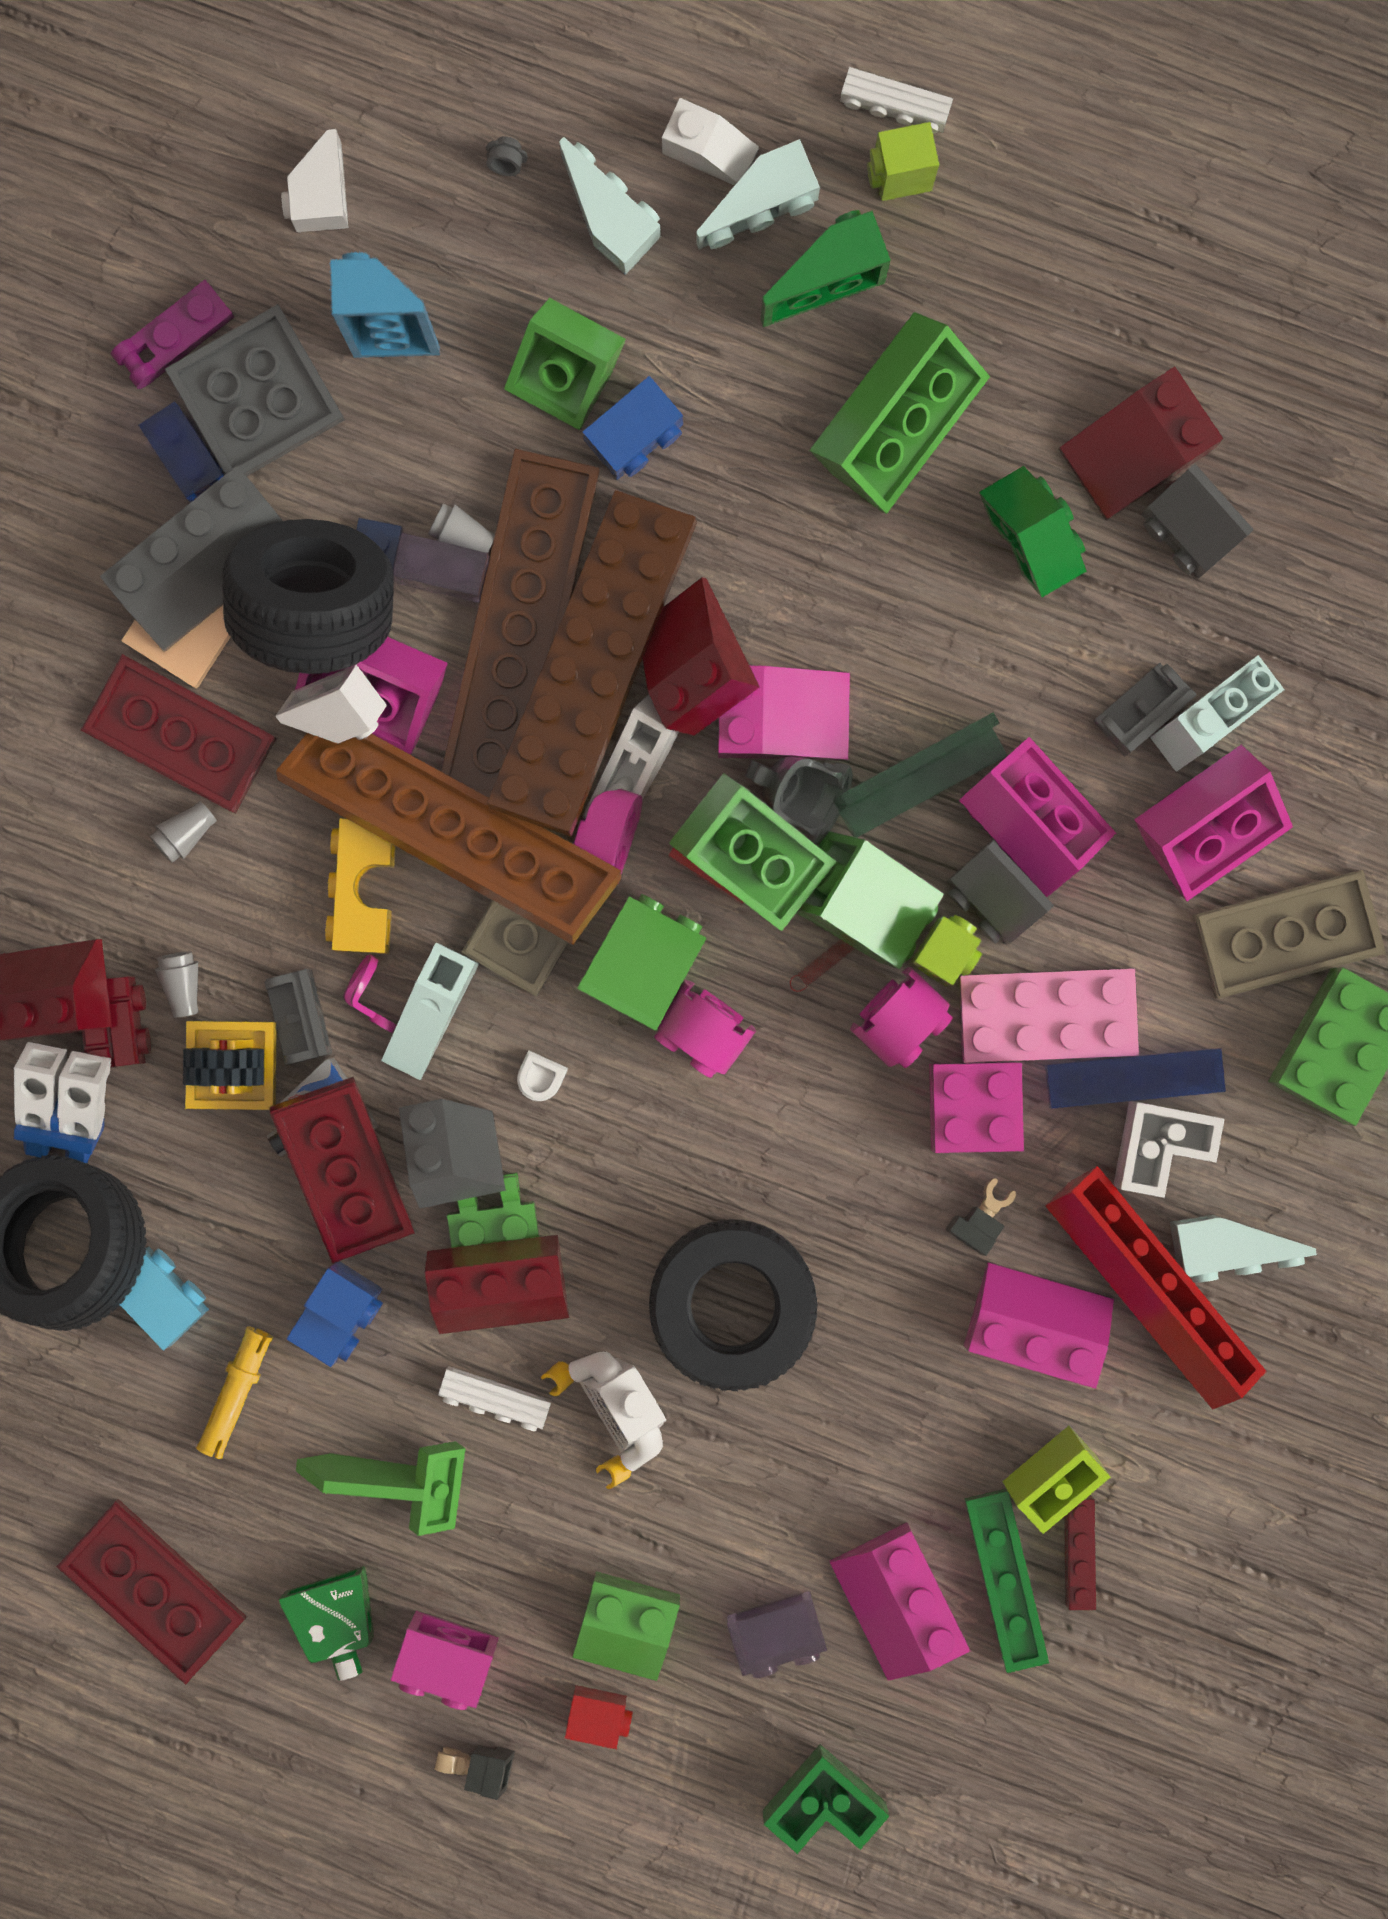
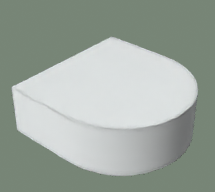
(540, 1077)

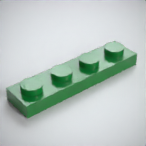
(1006, 1580)

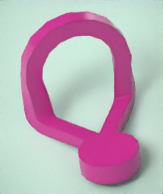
(356, 987)

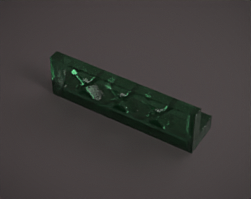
(921, 776)

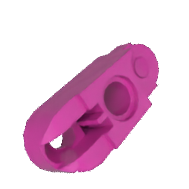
(610, 826)

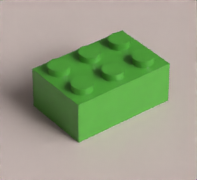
(1338, 1048)

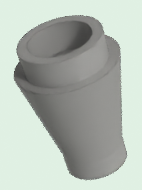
(460, 529)
(182, 832)
(179, 982)

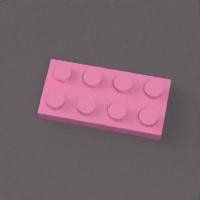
(1048, 1015)

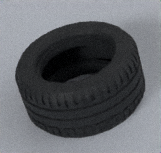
(113, 1251)

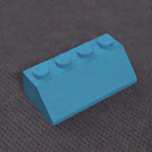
(378, 310)

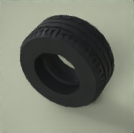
(308, 596)
(745, 1364)

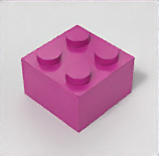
(976, 1107)
(444, 1661)

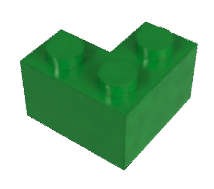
(1036, 529)
(821, 1793)

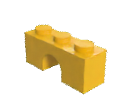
(354, 924)

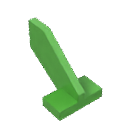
(430, 1485)

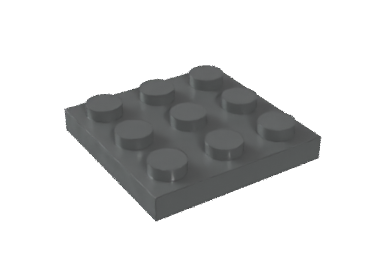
(255, 393)

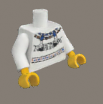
(622, 1405)

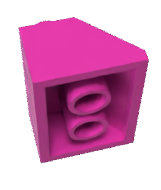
(405, 682)
(1038, 817)
(1214, 822)
(1040, 1325)
(899, 1604)

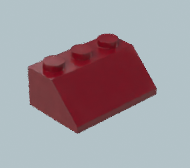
(53, 991)
(496, 1284)

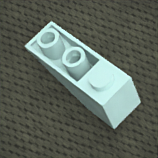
(771, 187)
(614, 221)
(1217, 713)
(429, 1010)
(1218, 1244)

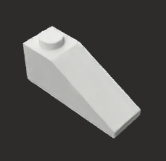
(638, 753)

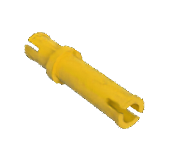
(240, 1377)

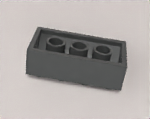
(177, 571)

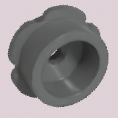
(505, 156)

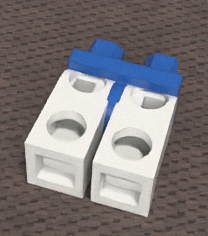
(59, 1100)

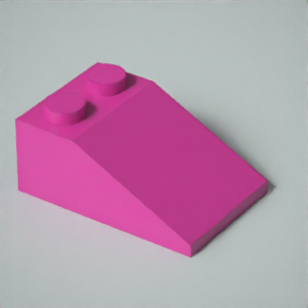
(789, 716)

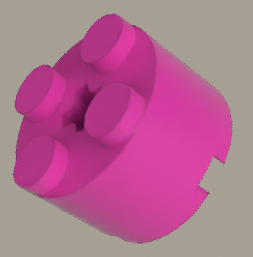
(902, 1019)
(704, 1030)

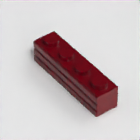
(1080, 1556)

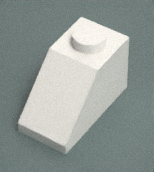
(707, 143)
(318, 188)
(335, 707)

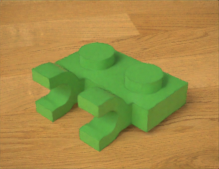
(494, 1224)

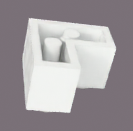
(1153, 1137)

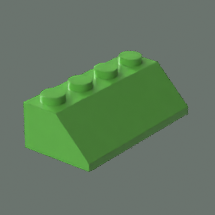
(900, 411)

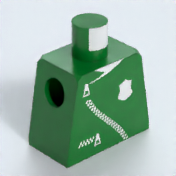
(332, 1619)

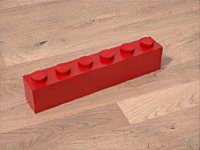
(1156, 1288)

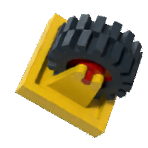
(230, 1065)

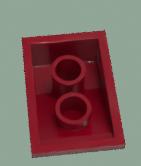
(1141, 443)
(695, 662)

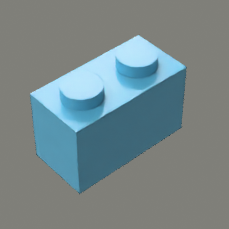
(162, 1301)

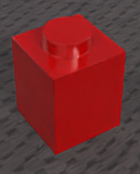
(598, 1717)

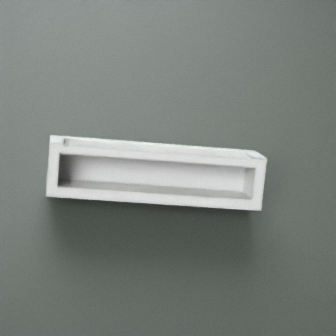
(895, 99)
(494, 1397)

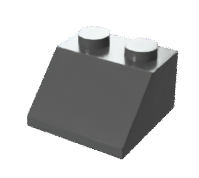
(1195, 522)
(998, 894)
(450, 1152)

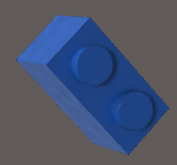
(634, 429)

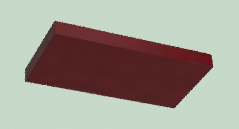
(178, 734)
(342, 1169)
(151, 1591)

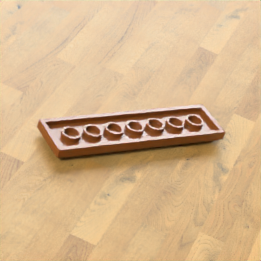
(453, 830)

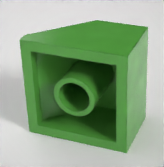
(563, 363)
(627, 1626)

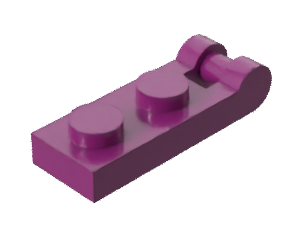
(173, 334)

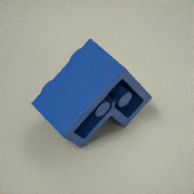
(334, 1313)

